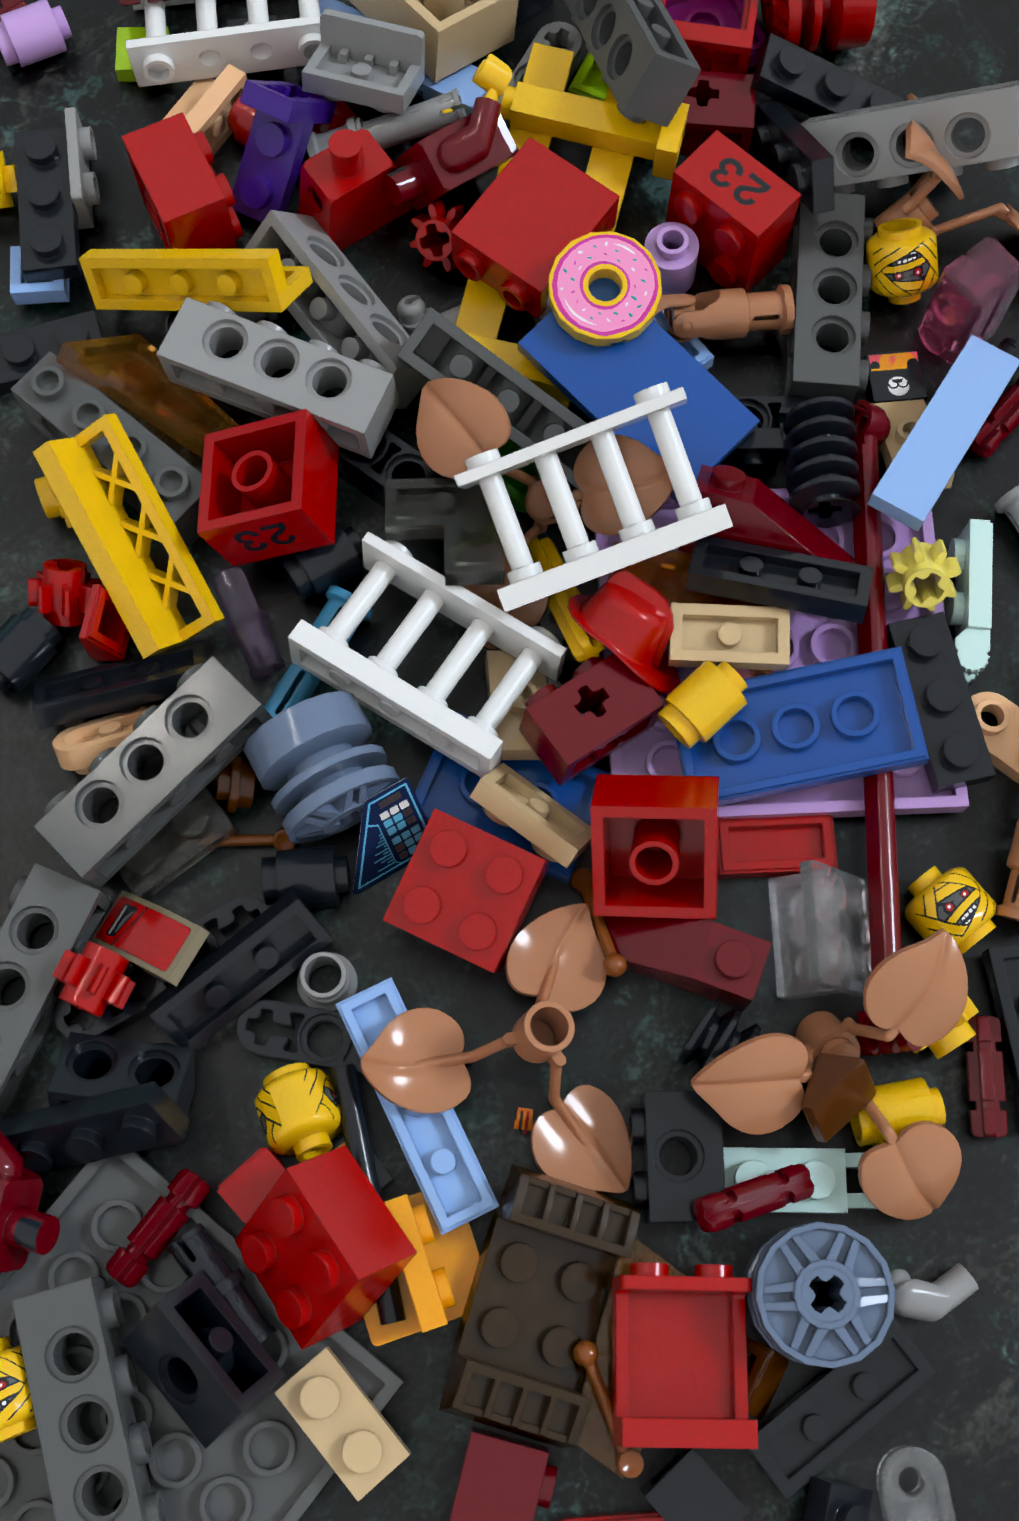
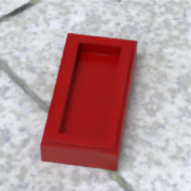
(774, 845)

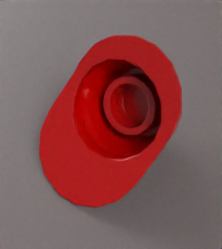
(633, 624)

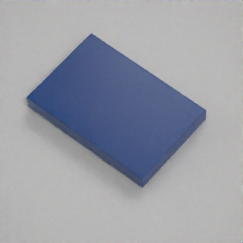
(449, 787)

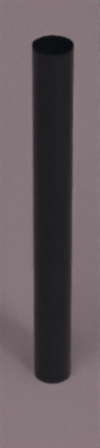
(358, 1142)

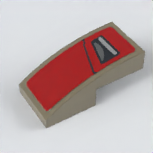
(150, 937)

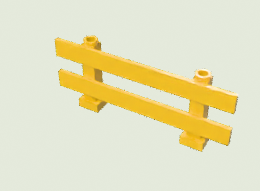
(543, 111)

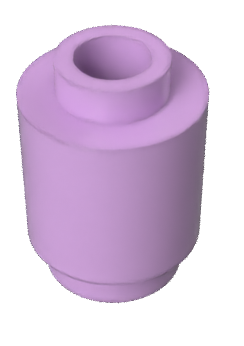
(33, 33)
(676, 255)

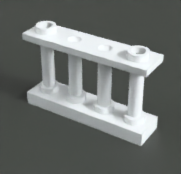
(210, 49)
(638, 535)
(424, 709)

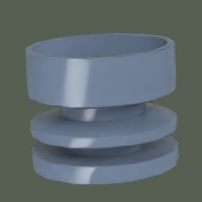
(319, 765)
(781, 1295)

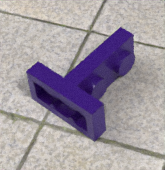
(276, 144)

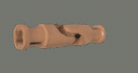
(728, 313)

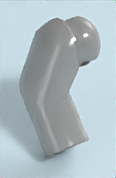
(933, 1300)

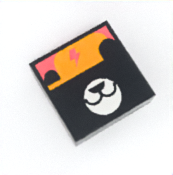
(895, 376)

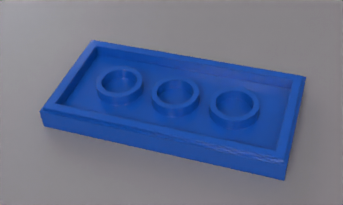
(608, 376)
(814, 729)

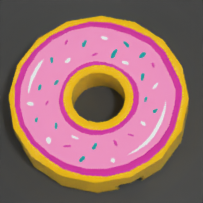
(610, 257)

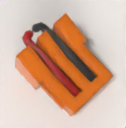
(524, 1120)

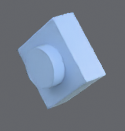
(35, 292)

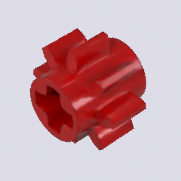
(428, 237)
(62, 591)
(94, 979)

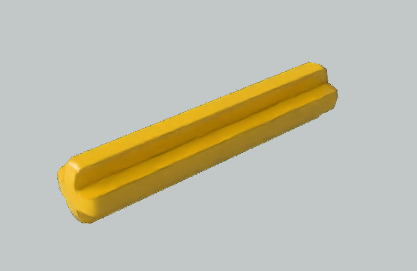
(579, 642)

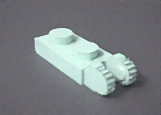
(972, 605)
(826, 1170)

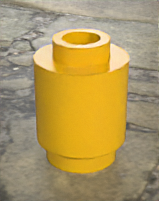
(703, 703)
(901, 1105)

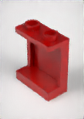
(526, 222)
(680, 1359)

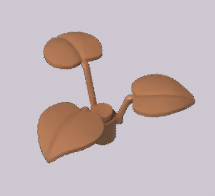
(916, 203)
(466, 420)
(909, 992)
(423, 1068)

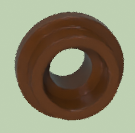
(236, 785)

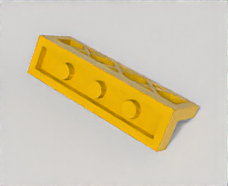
(164, 278)
(121, 545)

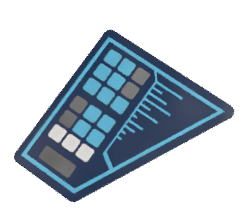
(388, 834)

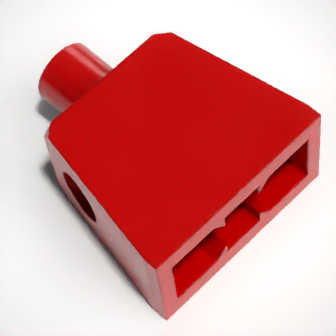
(346, 188)

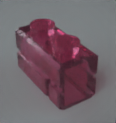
(969, 299)

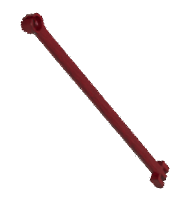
(879, 797)

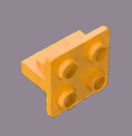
(437, 1277)

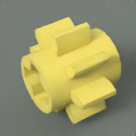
(923, 574)

